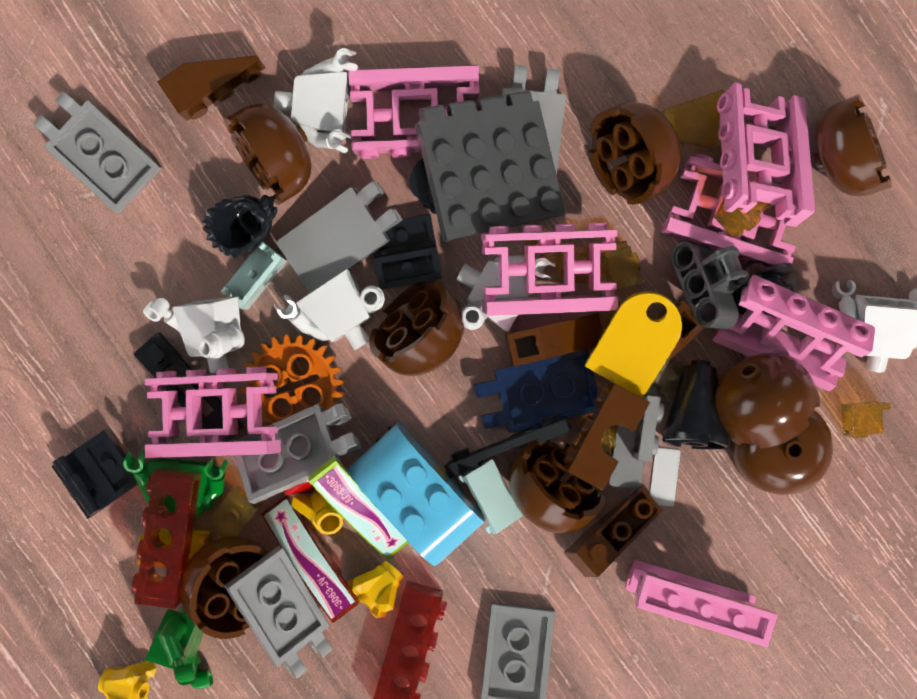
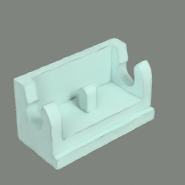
(254, 275)
(492, 496)

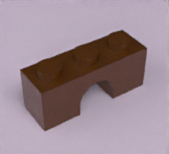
(613, 408)

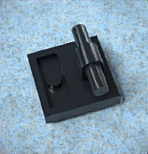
(95, 473)

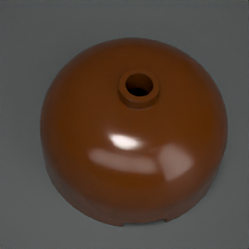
(647, 141)
(272, 149)
(850, 149)
(425, 342)
(766, 400)
(787, 474)
(547, 500)
(203, 584)

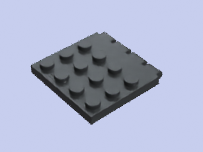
(488, 164)

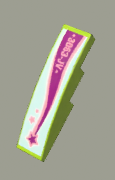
(353, 505)

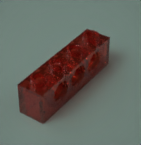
(184, 488)
(415, 600)

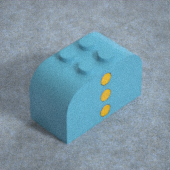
(416, 494)

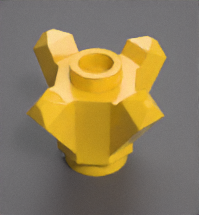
(319, 511)
(377, 588)
(127, 682)

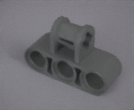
(709, 281)

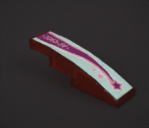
(310, 559)

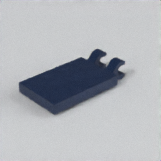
(540, 390)

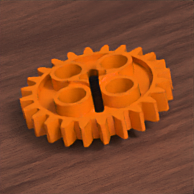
(282, 359)

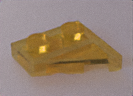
(697, 120)

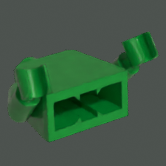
(211, 482)
(177, 649)

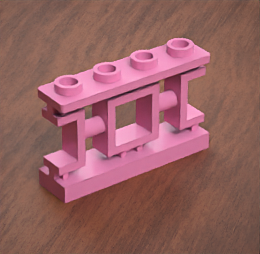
(414, 85)
(788, 151)
(698, 235)
(549, 295)
(803, 315)
(212, 440)
(700, 602)

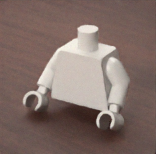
(321, 101)
(893, 322)

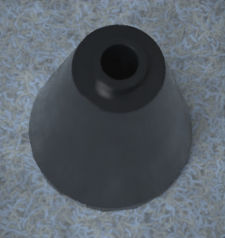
(693, 410)

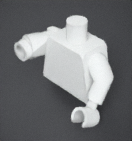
(335, 310)
(472, 313)
(206, 326)

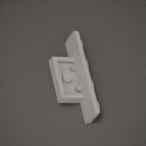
(637, 447)

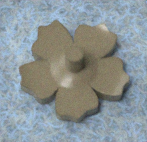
(668, 377)

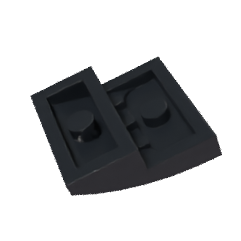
(409, 255)

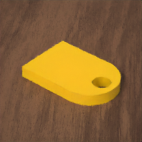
(635, 344)

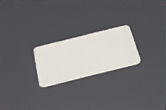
(665, 476)

